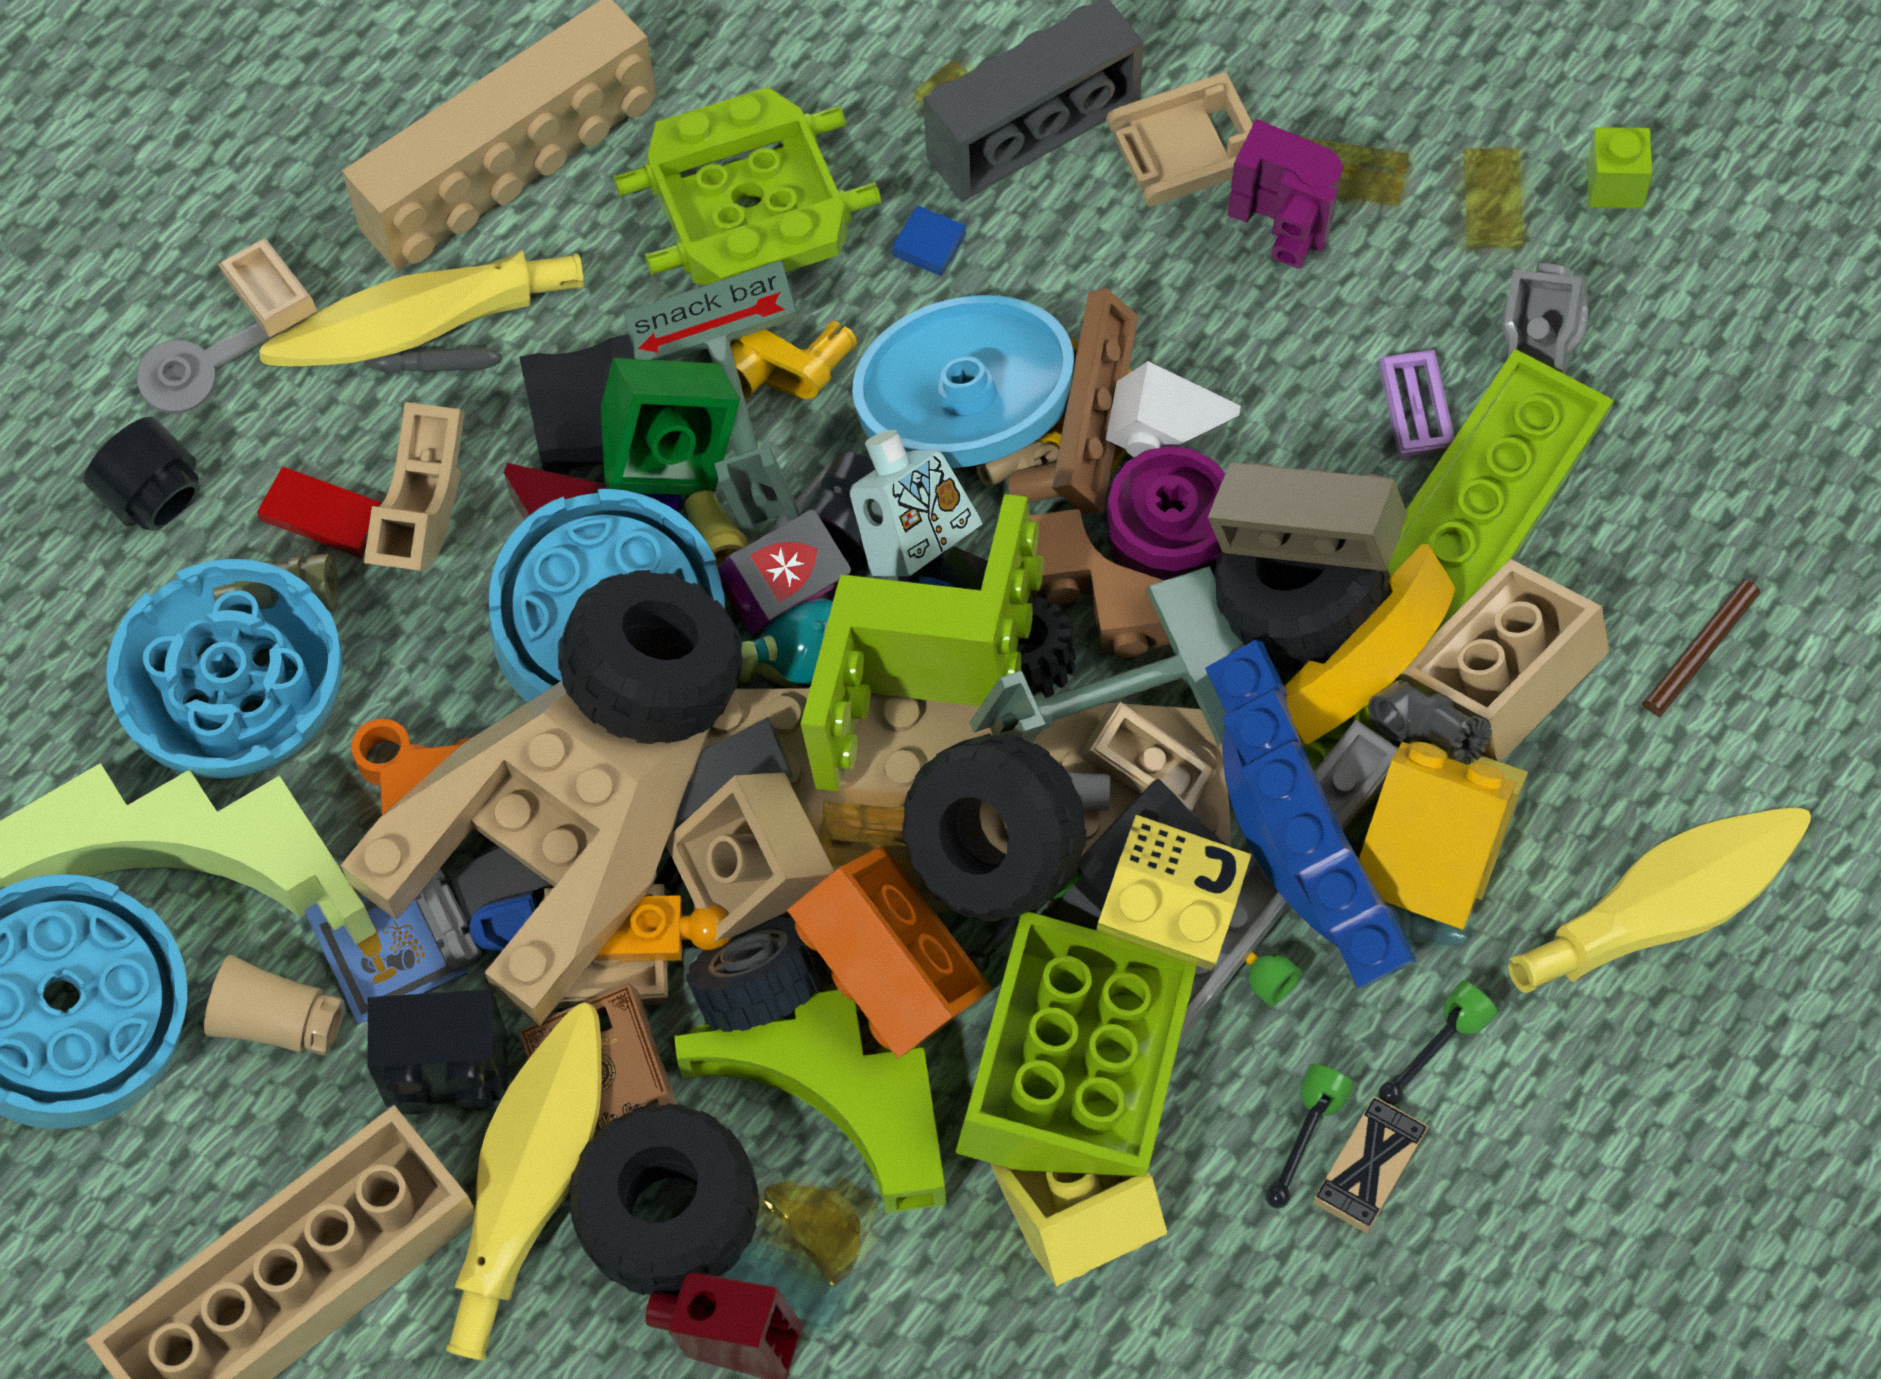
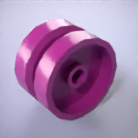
(1162, 513)

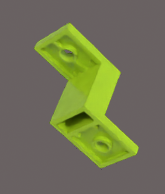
(919, 642)

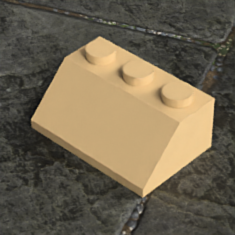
(1512, 653)

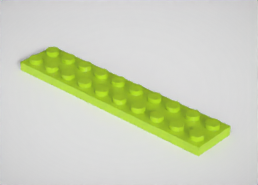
(1493, 485)

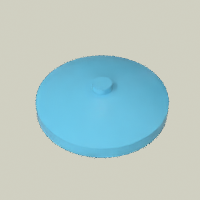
(966, 378)

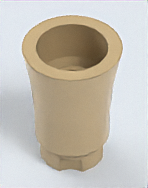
(271, 1009)

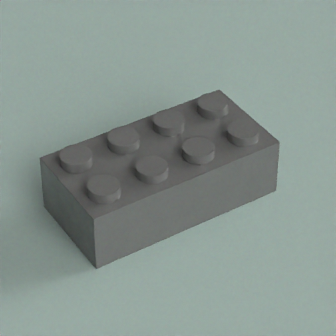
(1032, 98)

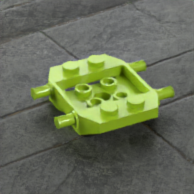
(799, 210)

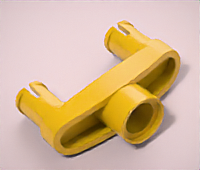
(794, 371)

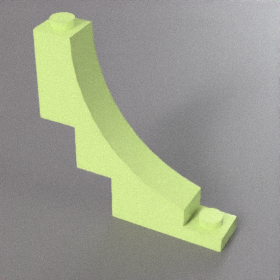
(254, 841)

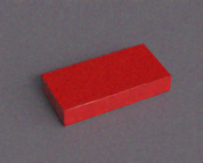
(318, 511)

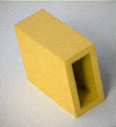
(1435, 832)

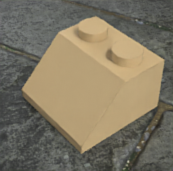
(749, 852)

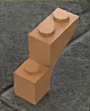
(1118, 595)

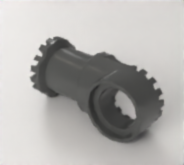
(1428, 721)

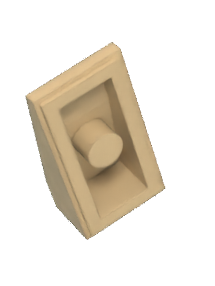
(1140, 753)

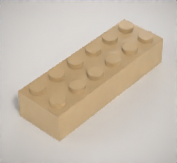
(501, 134)
(294, 1264)

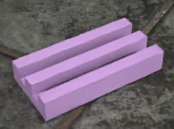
(1424, 445)

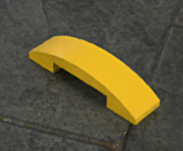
(1376, 652)

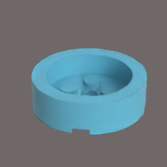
(569, 550)
(130, 1009)

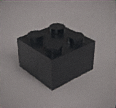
(437, 1050)

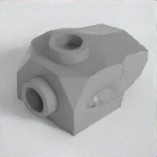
(1546, 314)

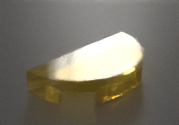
(820, 1224)

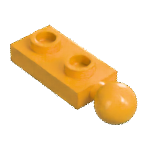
(658, 929)

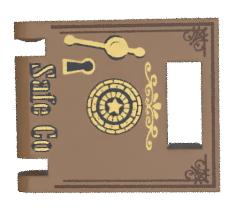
(630, 1057)

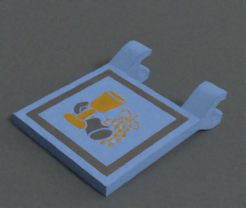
(393, 961)

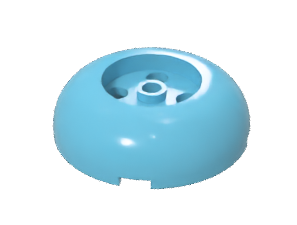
(157, 669)

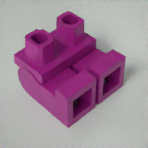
(1290, 183)

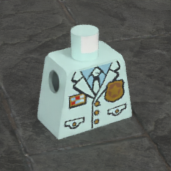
(908, 507)

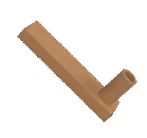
(1084, 452)

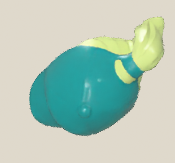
(788, 646)

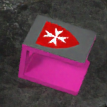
(782, 570)

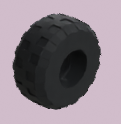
(1297, 622)
(644, 697)
(1040, 817)
(642, 1150)

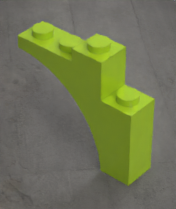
(871, 1098)

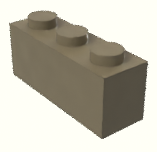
(1308, 515)

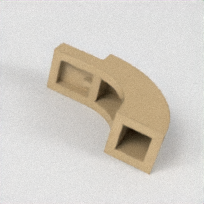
(420, 500)

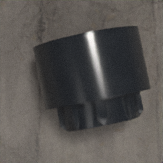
(143, 475)

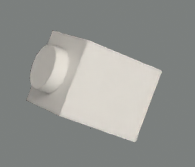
(1163, 410)

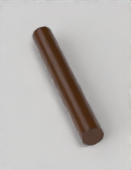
(1701, 648)

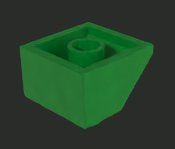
(665, 425)

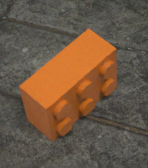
(888, 950)

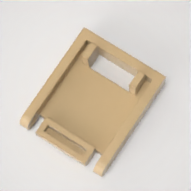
(1173, 141)

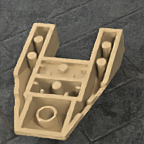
(562, 802)

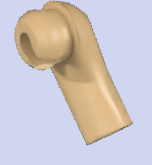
(1029, 457)

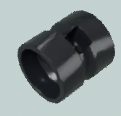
(835, 504)

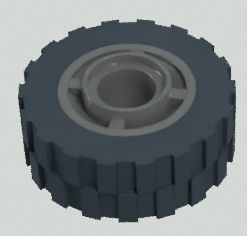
(756, 976)

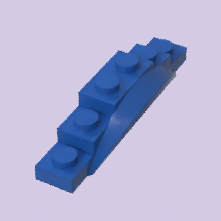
(1293, 823)

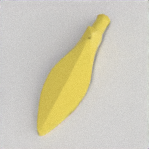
(417, 310)
(1670, 894)
(527, 1168)

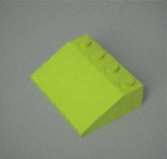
(1077, 1053)

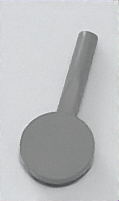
(182, 375)

